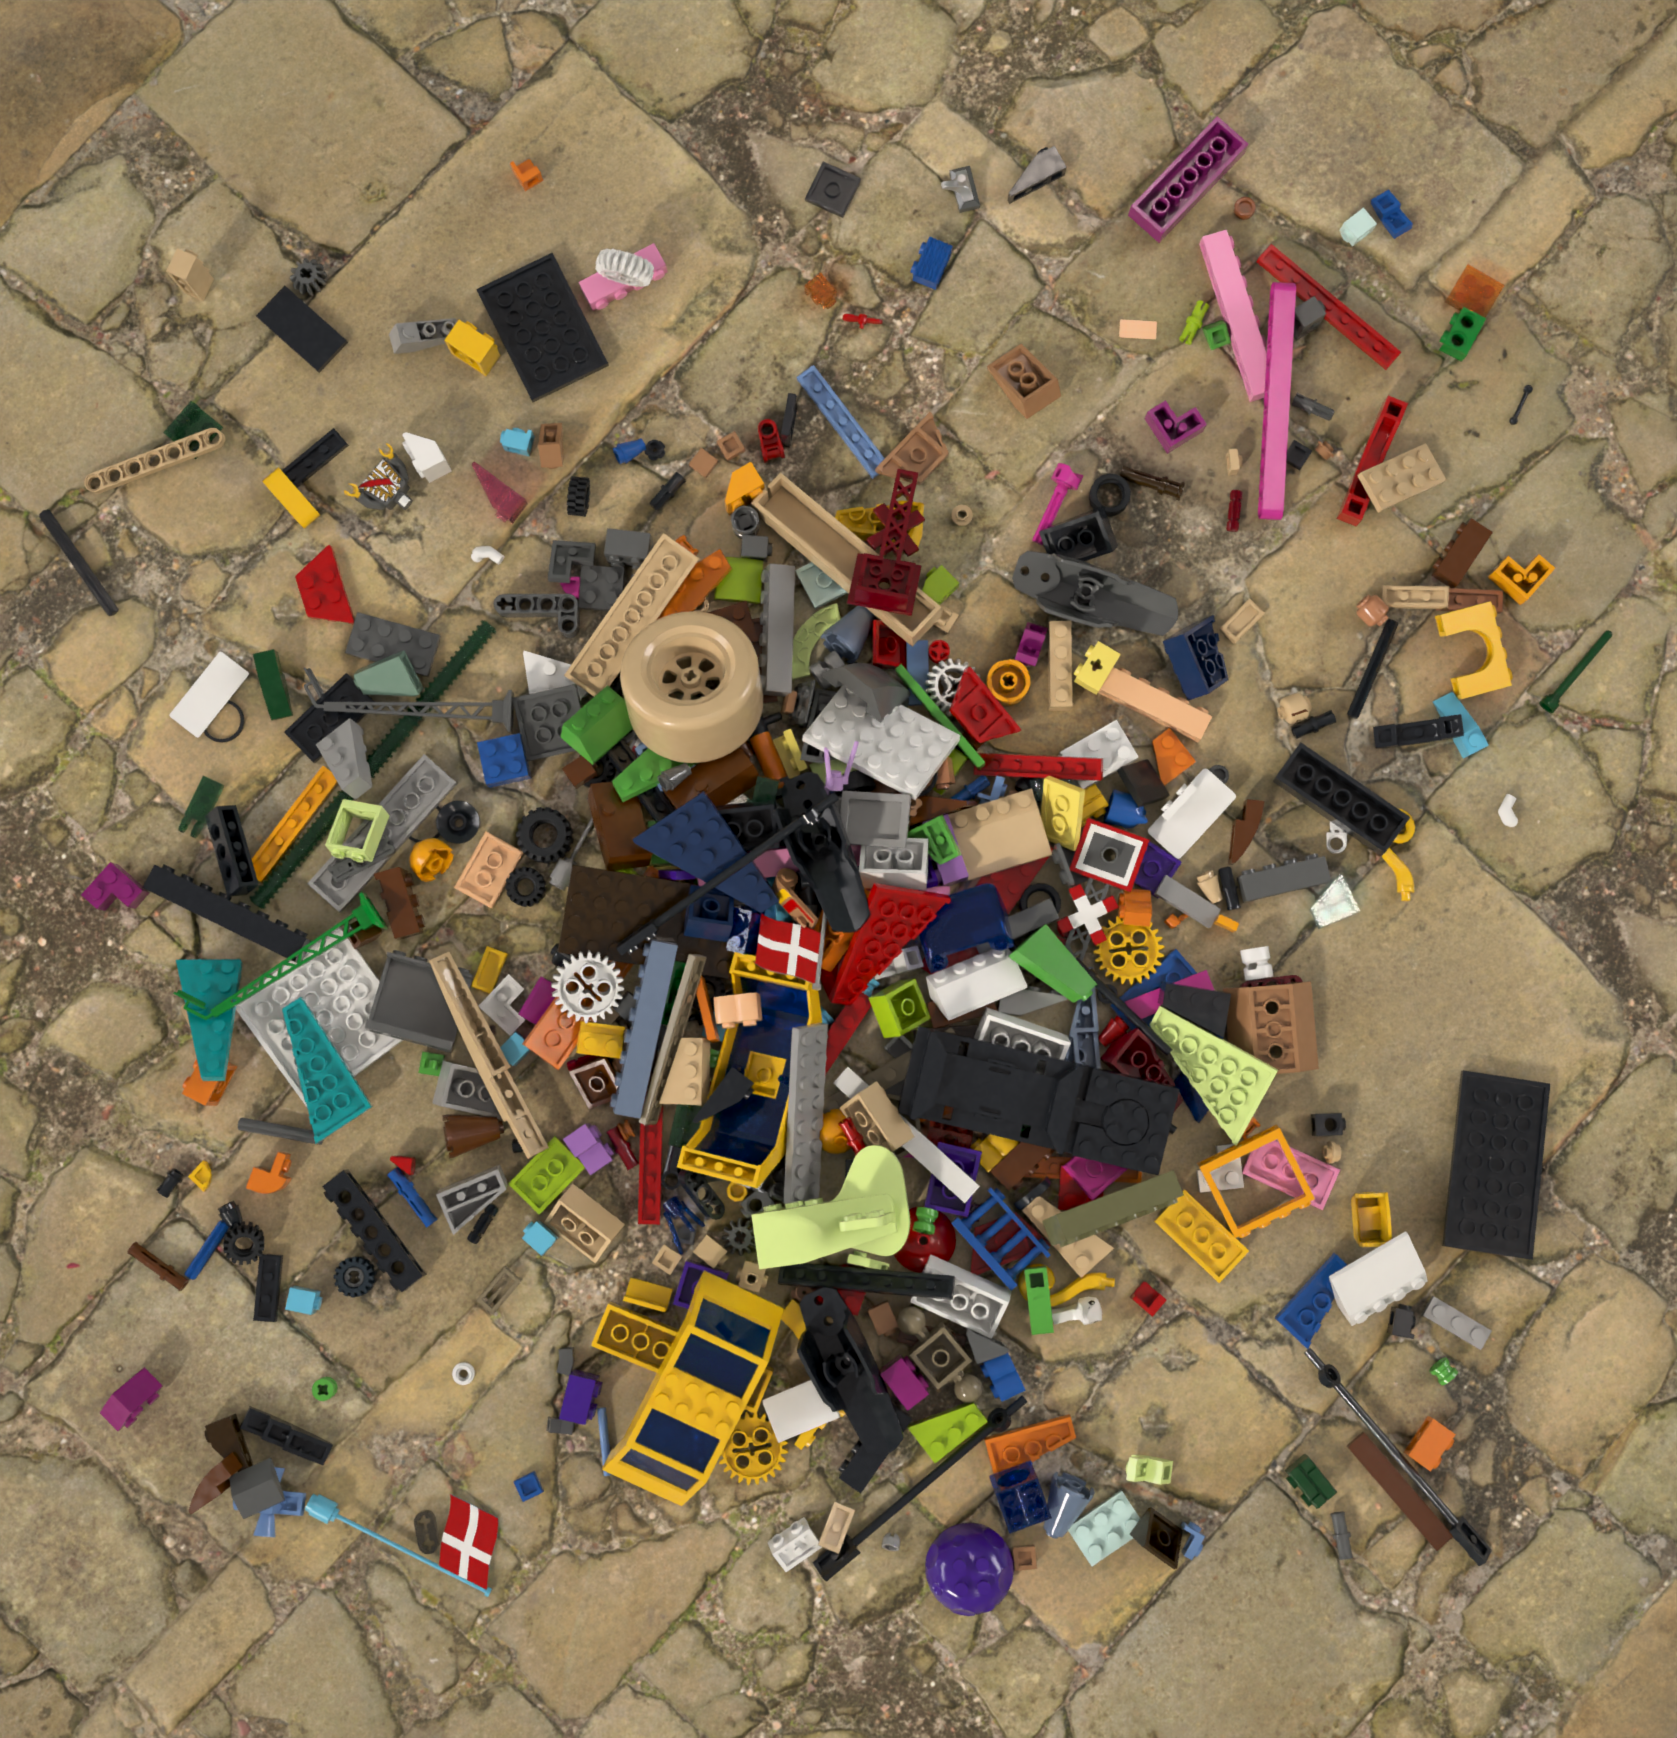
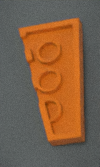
(1028, 1442)

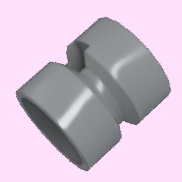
(830, 662)

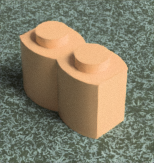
(738, 1009)

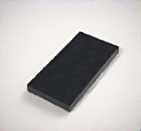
(301, 329)
(317, 723)

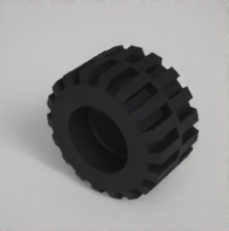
(531, 822)

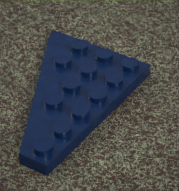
(704, 846)

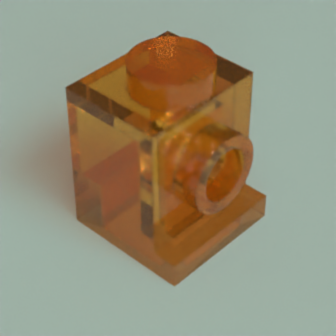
(821, 291)

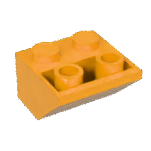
(743, 487)

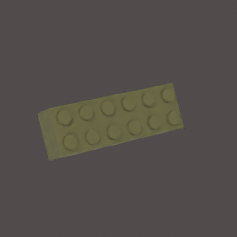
(1113, 1209)

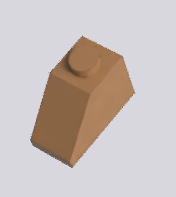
(551, 445)

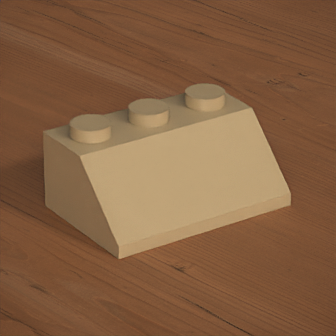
(877, 1118)
(584, 1223)

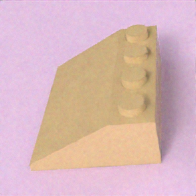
(1000, 834)

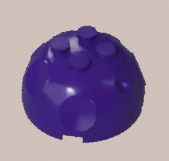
(969, 1568)

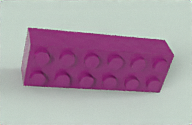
(1188, 179)

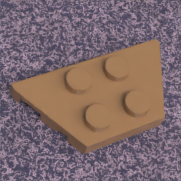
(918, 452)

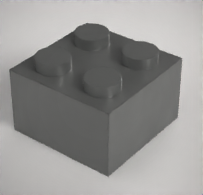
(627, 547)

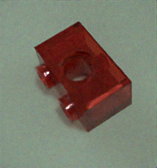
(937, 1131)

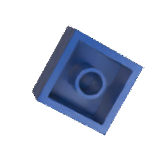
(504, 760)

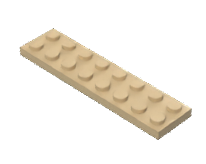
(632, 611)

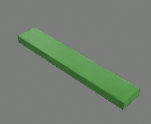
(938, 715)

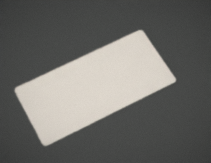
(209, 694)

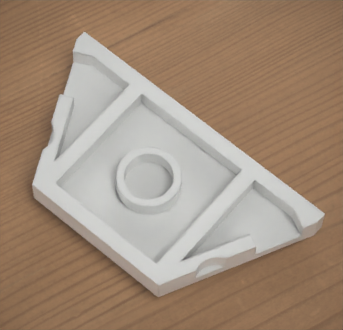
(547, 674)

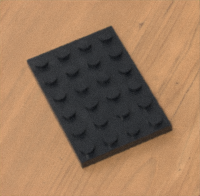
(542, 327)

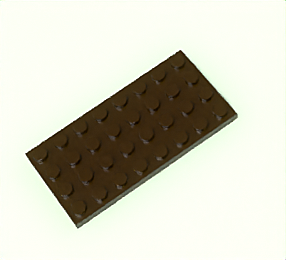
(611, 905)

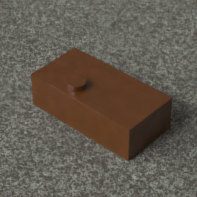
(720, 779)
(616, 827)

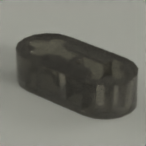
(421, 1532)

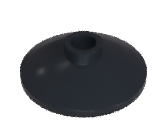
(447, 820)

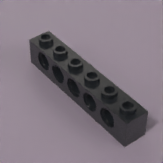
(359, 1199)

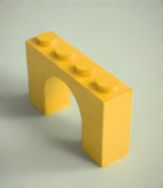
(1494, 672)

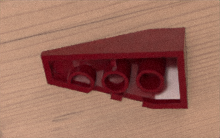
(1137, 1057)

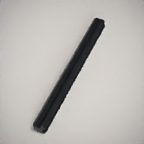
(78, 562)

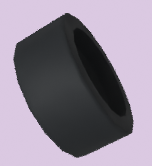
(1117, 480)
(858, 782)
(1043, 888)

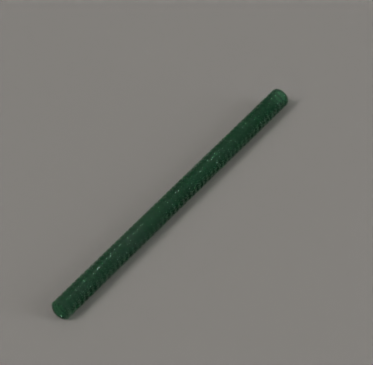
(376, 760)

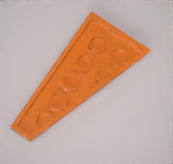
(698, 584)

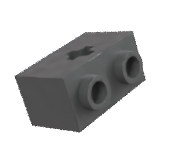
(1308, 317)

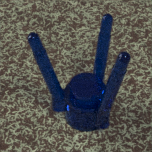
(676, 1209)

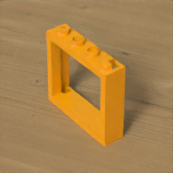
(1242, 1148)

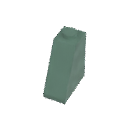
(389, 677)

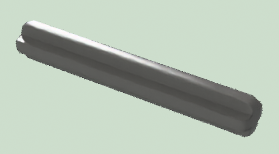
(277, 1130)

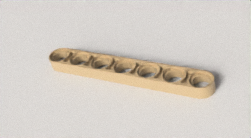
(144, 460)

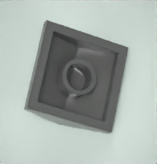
(256, 1488)

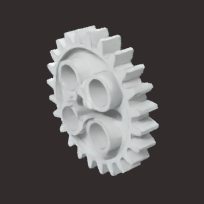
(572, 999)

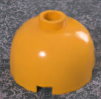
(429, 858)
(831, 1134)

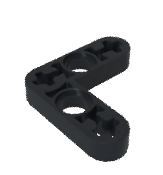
(710, 1196)

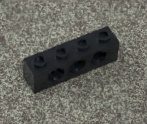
(231, 850)

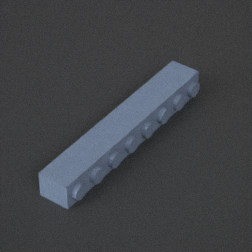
(644, 1028)

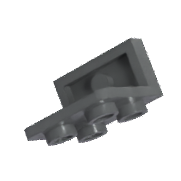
(1064, 858)

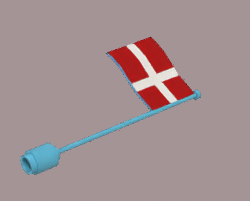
(464, 1545)

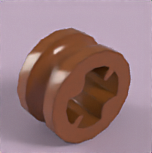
(626, 1129)

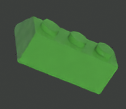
(598, 725)

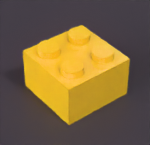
(472, 347)

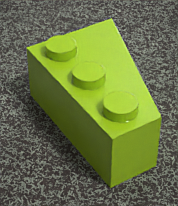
(947, 1429)

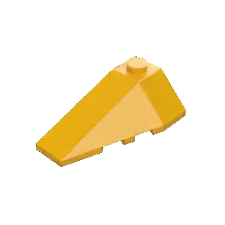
(865, 522)

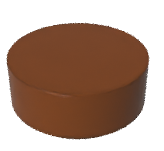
(1244, 208)

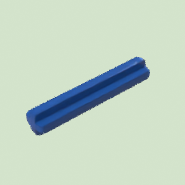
(206, 1250)

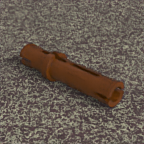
(165, 1271)

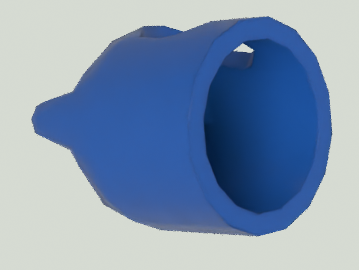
(1124, 811)

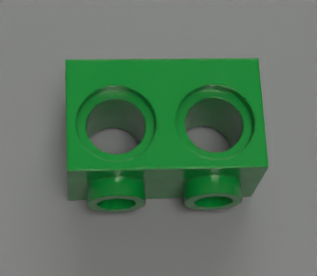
(1464, 335)

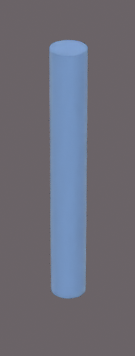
(604, 1436)

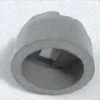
(891, 1543)

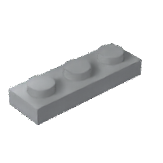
(1456, 1322)

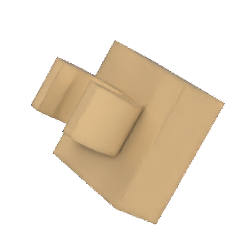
(946, 620)

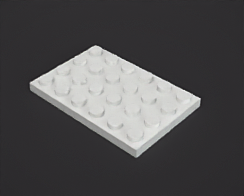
(897, 752)

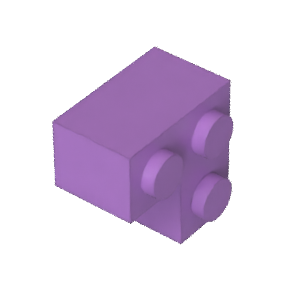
(589, 1148)

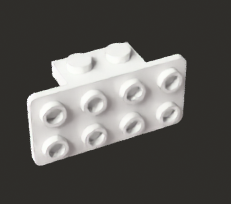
(1191, 813)

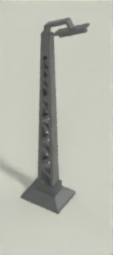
(501, 709)

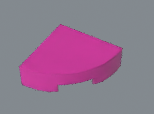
(572, 587)

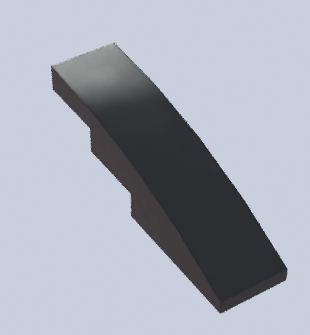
(286, 1435)

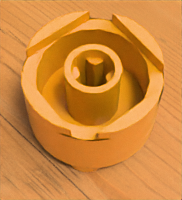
(1006, 670)

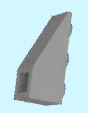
(420, 335)
(1028, 1001)

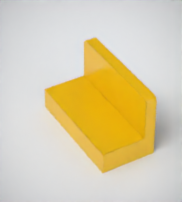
(648, 1294)

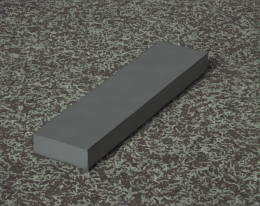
(1028, 921)

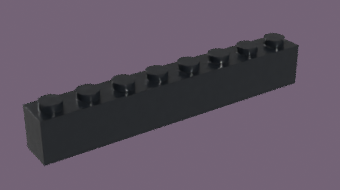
(224, 912)

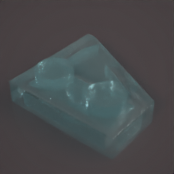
(1334, 904)

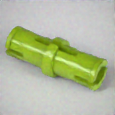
(1194, 322)

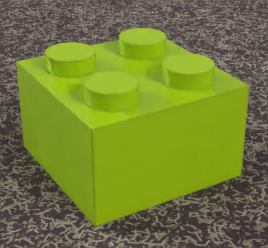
(899, 1008)

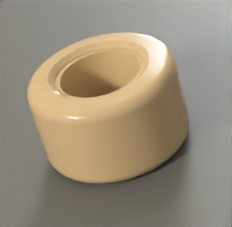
(681, 656)

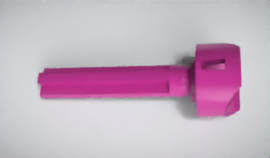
(1065, 480)

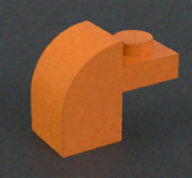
(271, 1181)

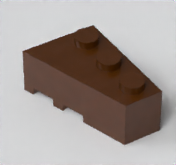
(400, 902)

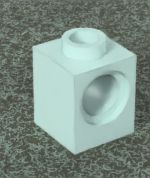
(1357, 227)

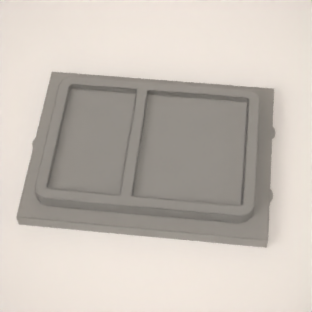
(876, 818)

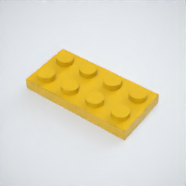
(1201, 1236)

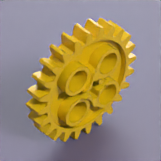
(1130, 969)
(756, 1468)

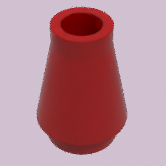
(1113, 1030)

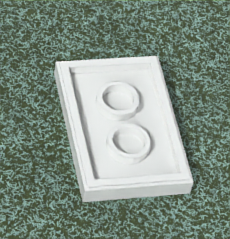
(797, 1411)

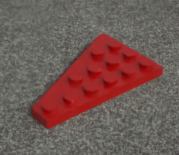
(893, 921)

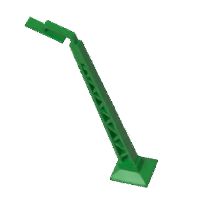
(366, 916)

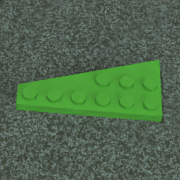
(642, 774)

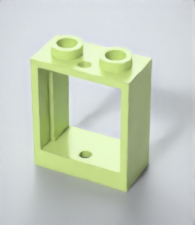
(348, 810)

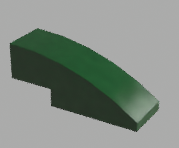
(273, 684)

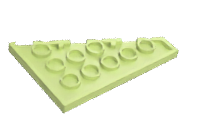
(1222, 1074)

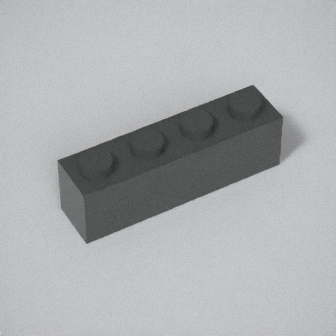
(1283, 879)

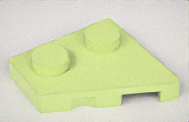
(860, 1259)

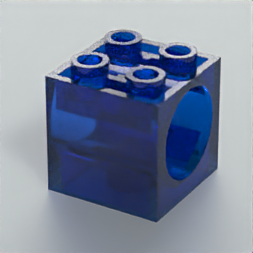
(1020, 1497)

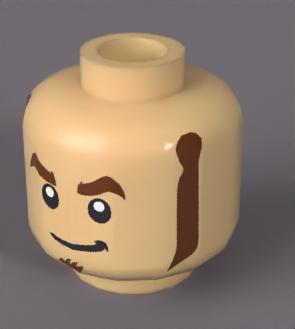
(1294, 708)

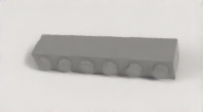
(777, 629)

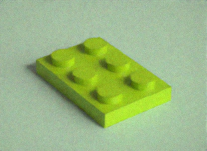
(547, 1175)

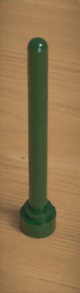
(1551, 702)

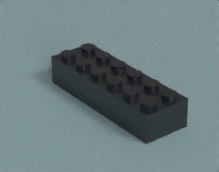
(1341, 799)

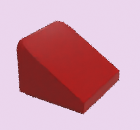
(407, 1164)

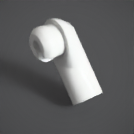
(486, 552)
(1506, 813)

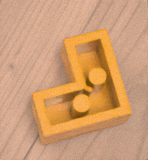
(1519, 581)

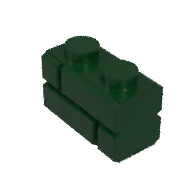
(1310, 1481)

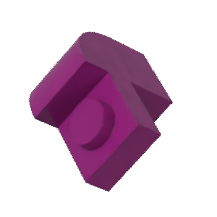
(1031, 644)

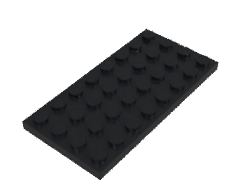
(1496, 1165)

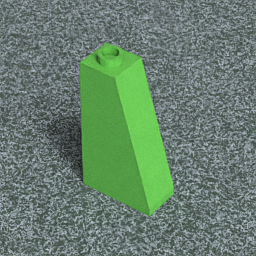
(1054, 964)

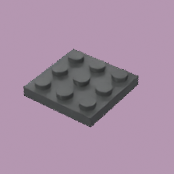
(542, 719)

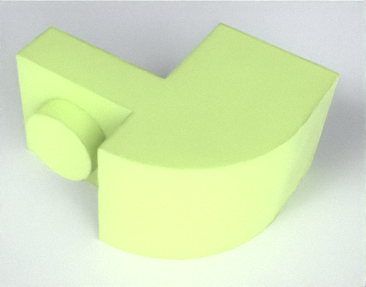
(1149, 1469)

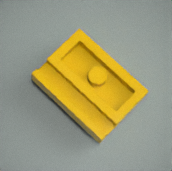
(600, 1039)

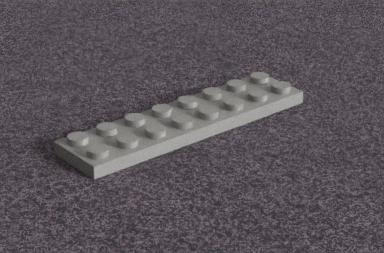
(408, 807)
(805, 1112)

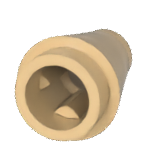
(1210, 886)

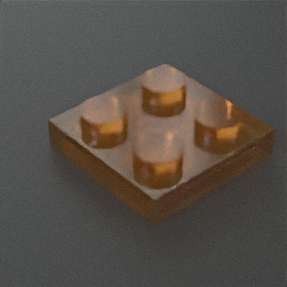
(1474, 291)

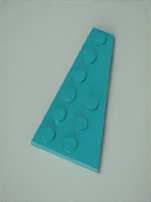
(212, 983)
(325, 1080)

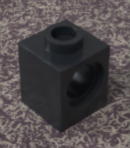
(1319, 1129)

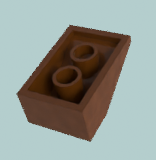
(936, 806)

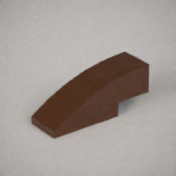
(1245, 829)
(215, 1482)

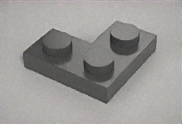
(566, 554)

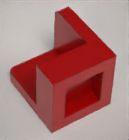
(1148, 1298)

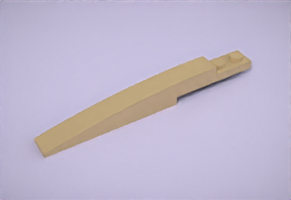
(487, 1055)

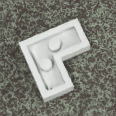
(498, 1006)
(1225, 1177)

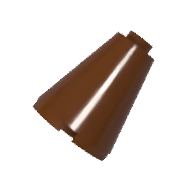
(470, 1132)

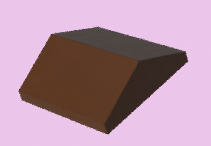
(595, 1081)

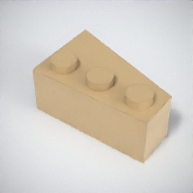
(689, 1074)

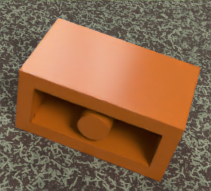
(1430, 1443)

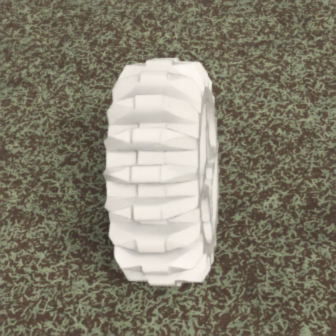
(624, 267)
(947, 682)

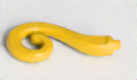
(1404, 877)
(1089, 1281)

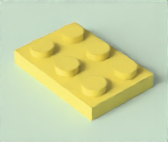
(1062, 812)

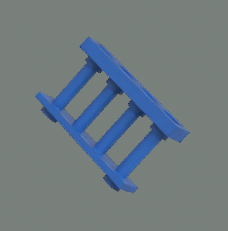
(979, 1242)

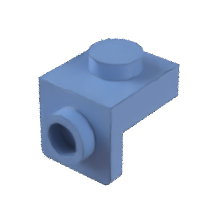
(997, 790)
(1193, 1544)

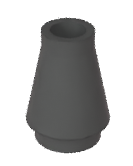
(674, 776)

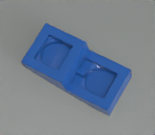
(1390, 214)

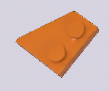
(1170, 756)

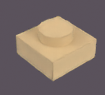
(1233, 461)
(667, 1259)

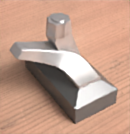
(964, 189)

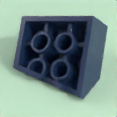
(1197, 658)

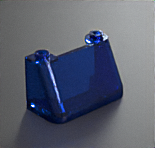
(966, 922)

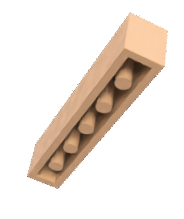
(1155, 703)

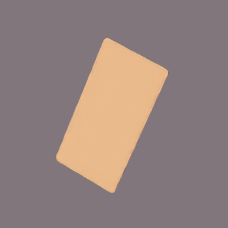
(1138, 329)

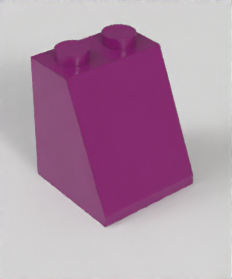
(538, 1000)

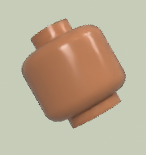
(1372, 610)

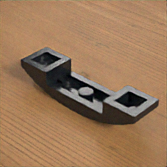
(1418, 732)

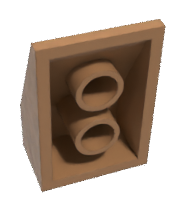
(1025, 381)

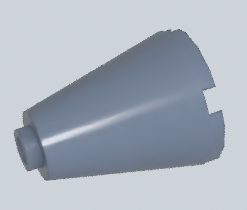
(849, 633)
(1066, 1502)

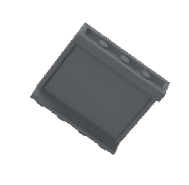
(412, 1004)

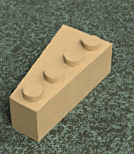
(1079, 1255)

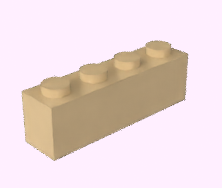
(1059, 666)

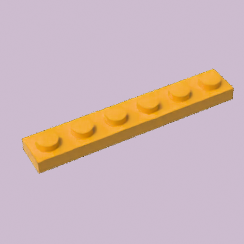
(293, 822)

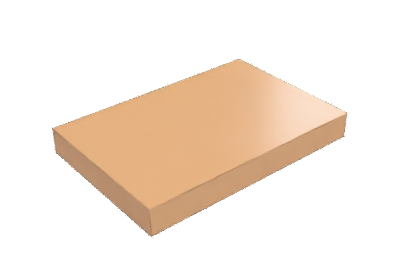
(488, 869)

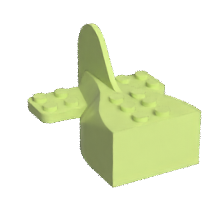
(865, 1216)

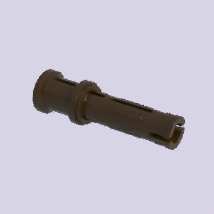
(1161, 485)

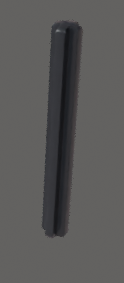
(1372, 668)

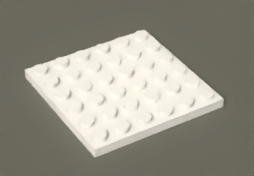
(340, 995)

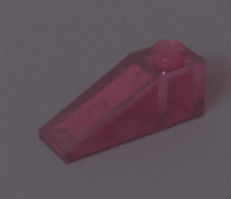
(503, 499)

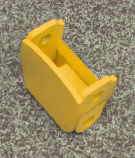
(1371, 1218)

